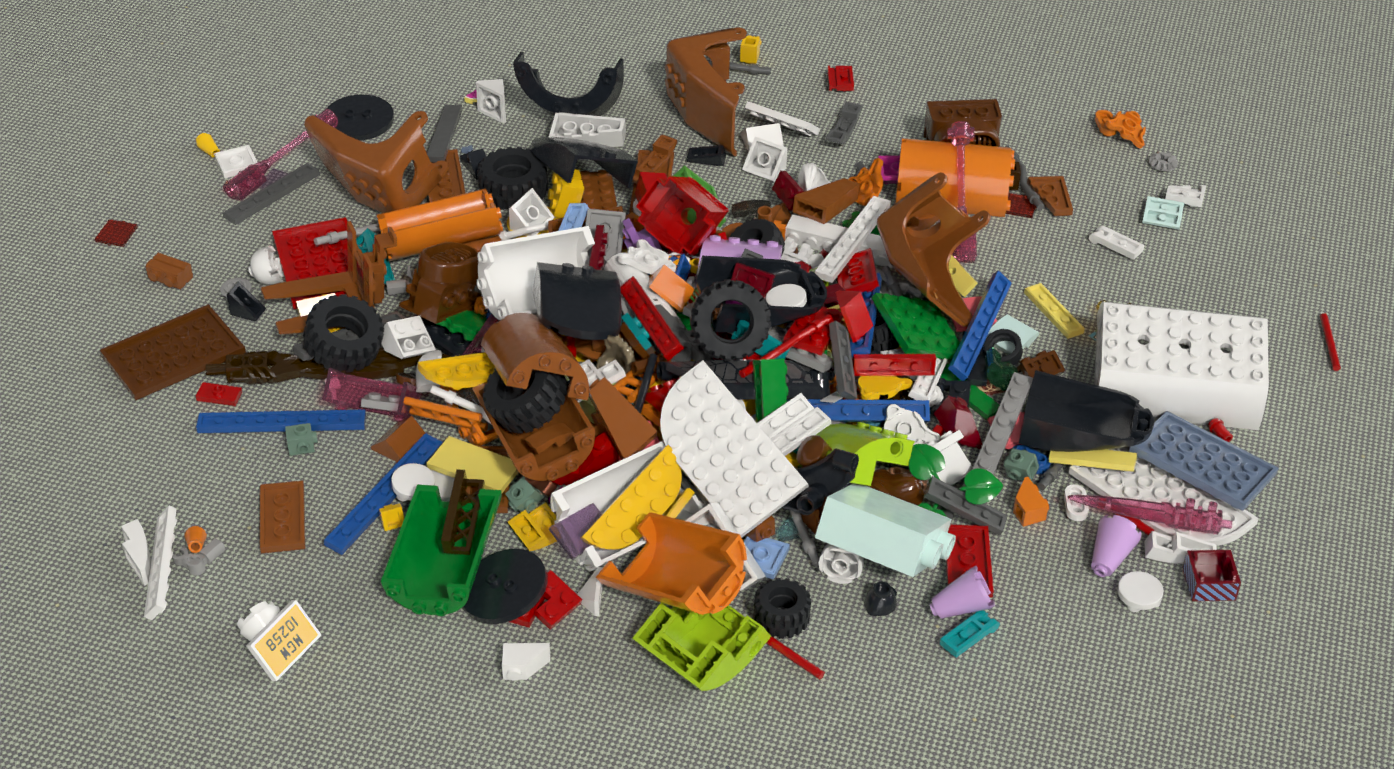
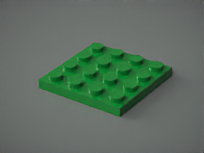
(917, 325)

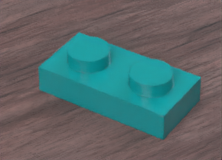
(641, 334)

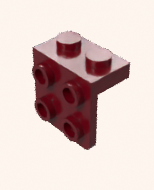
(786, 188)
(759, 279)

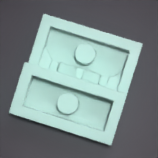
(1163, 212)
(1025, 333)

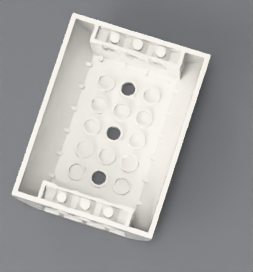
(1187, 382)

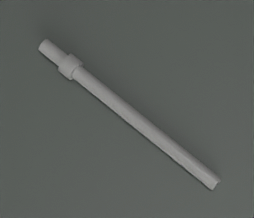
(334, 237)

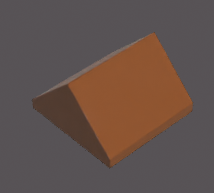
(399, 439)

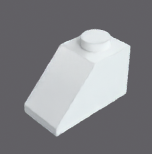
(523, 659)

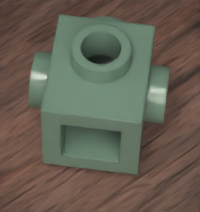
(300, 439)
(1021, 464)
(524, 496)

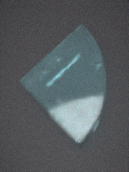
(788, 531)

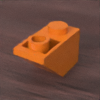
(1029, 504)

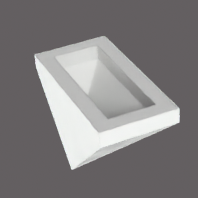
(592, 593)

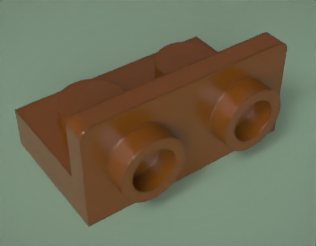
(1044, 362)

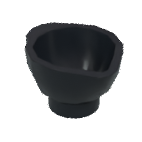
(881, 599)

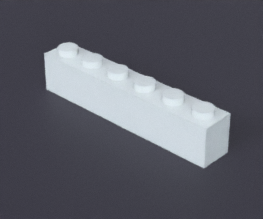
(826, 235)

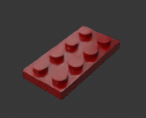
(859, 273)
(816, 342)
(970, 550)

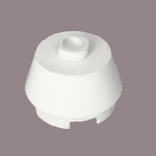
(258, 619)

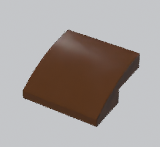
(635, 343)

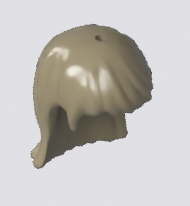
(616, 350)

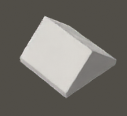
(491, 99)
(767, 132)
(765, 159)
(529, 211)

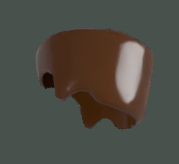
(812, 450)

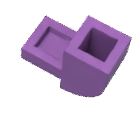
(633, 236)

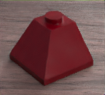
(956, 416)

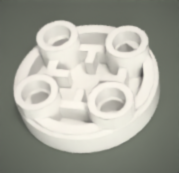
(786, 295)
(407, 477)
(1140, 591)

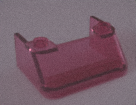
(348, 390)

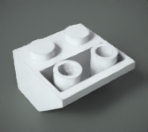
(407, 338)

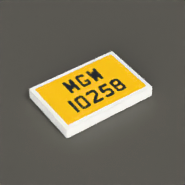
(283, 640)

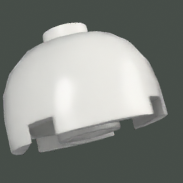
(265, 266)
(840, 564)

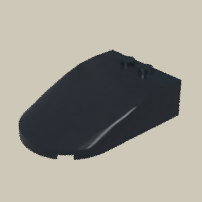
(562, 155)
(786, 272)
(578, 300)
(1081, 416)

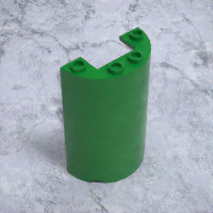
(419, 570)

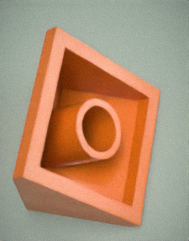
(670, 287)

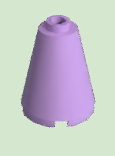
(1113, 543)
(963, 596)

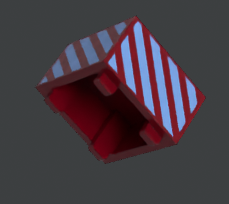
(1211, 575)

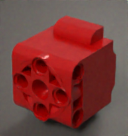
(666, 211)

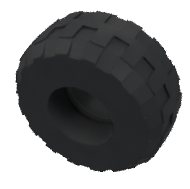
(760, 230)

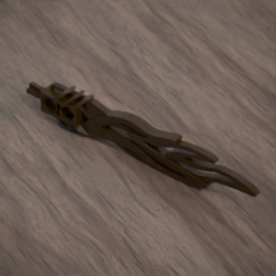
(255, 367)

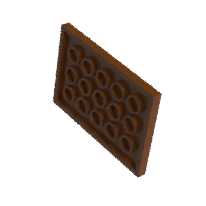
(171, 351)

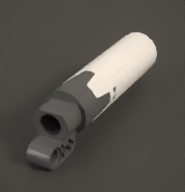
(692, 349)

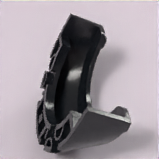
(594, 103)

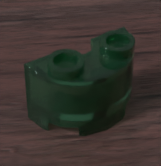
(998, 372)

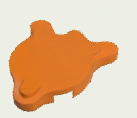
(1128, 126)
(870, 182)

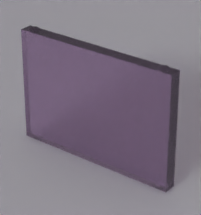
(573, 527)

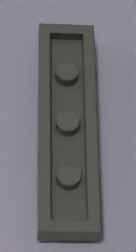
(842, 361)
(956, 502)

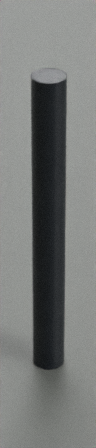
(645, 382)

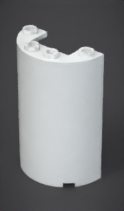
(510, 265)
(602, 490)

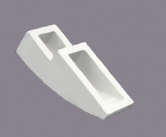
(1173, 549)
(137, 550)

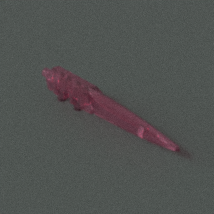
(1163, 512)

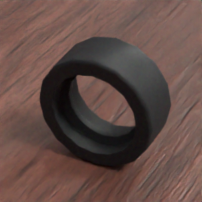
(1005, 335)

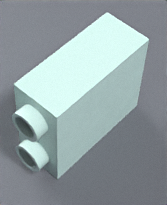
(885, 529)

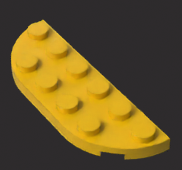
(458, 371)
(649, 492)

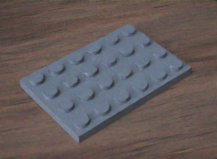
(1205, 461)

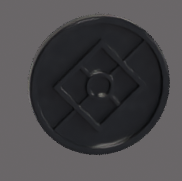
(362, 116)
(506, 586)

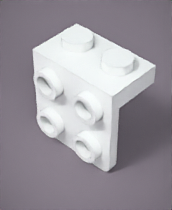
(955, 460)

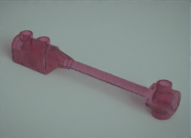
(961, 135)
(253, 175)

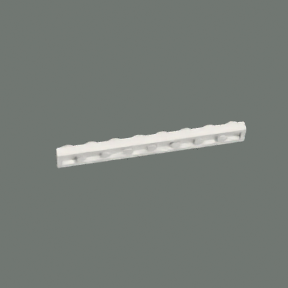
(852, 239)

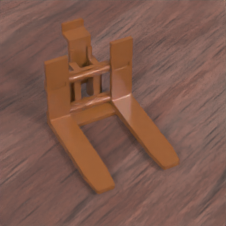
(369, 289)

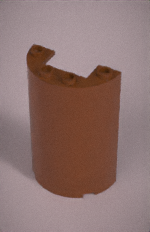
(524, 344)
(555, 460)

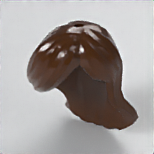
(899, 485)

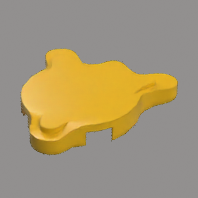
(874, 386)

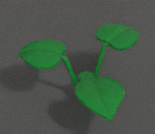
(980, 483)

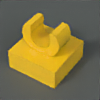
(391, 516)

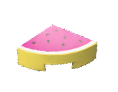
(470, 98)

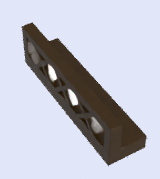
(454, 513)

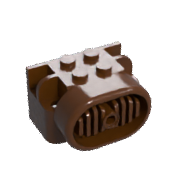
(980, 114)
(443, 282)

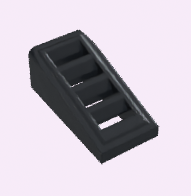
(707, 155)

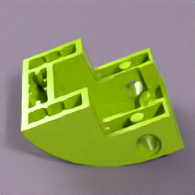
(870, 444)
(702, 647)

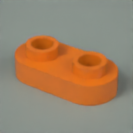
(1101, 118)

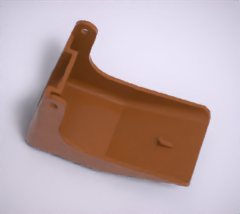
(701, 89)
(376, 170)
(926, 254)

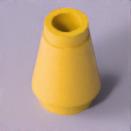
(207, 144)

